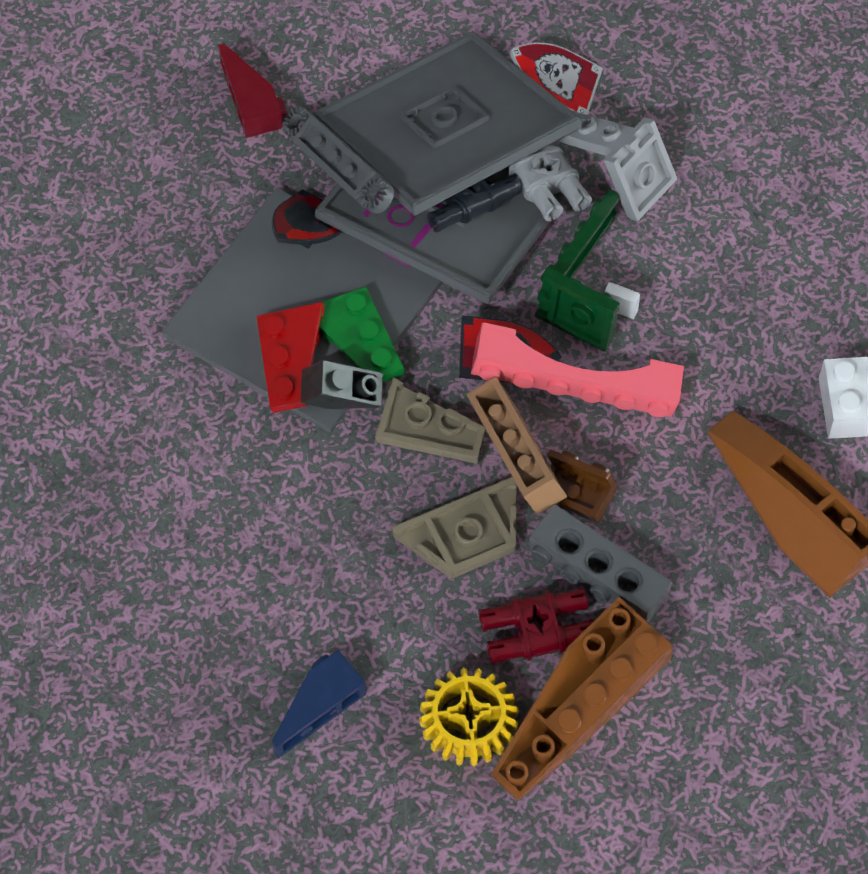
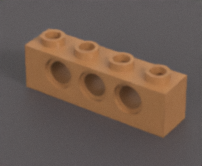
(516, 446)

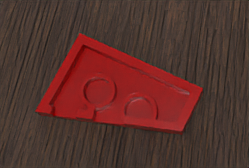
(287, 348)

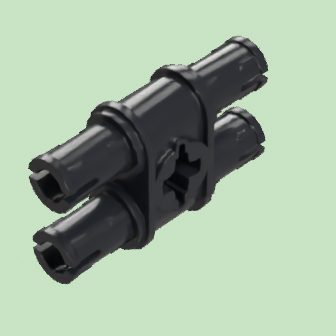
(473, 202)

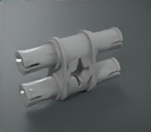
(548, 174)

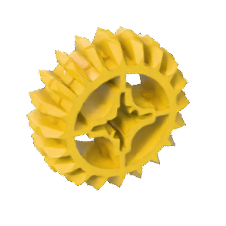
(483, 713)

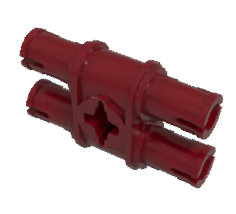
(529, 640)

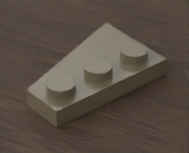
(425, 427)

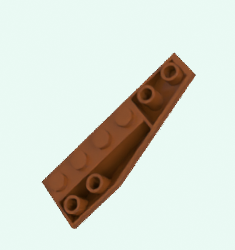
(796, 504)
(582, 694)

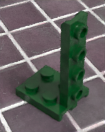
(567, 301)

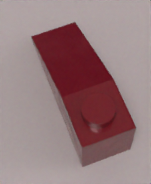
(252, 95)

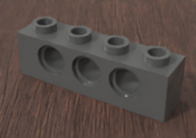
(592, 548)

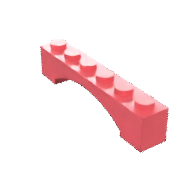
(645, 389)

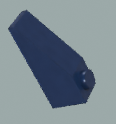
(324, 694)

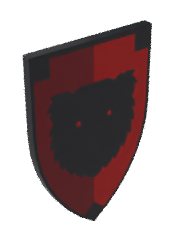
(296, 221)
(469, 331)

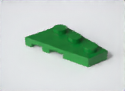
(360, 334)

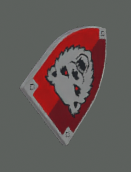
(560, 73)

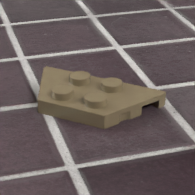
(465, 531)

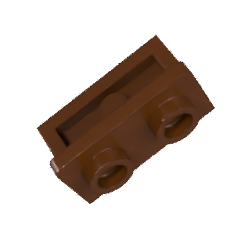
(586, 486)

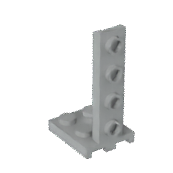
(633, 159)

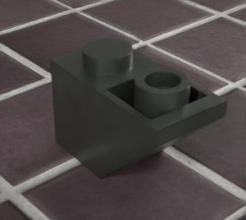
(340, 386)

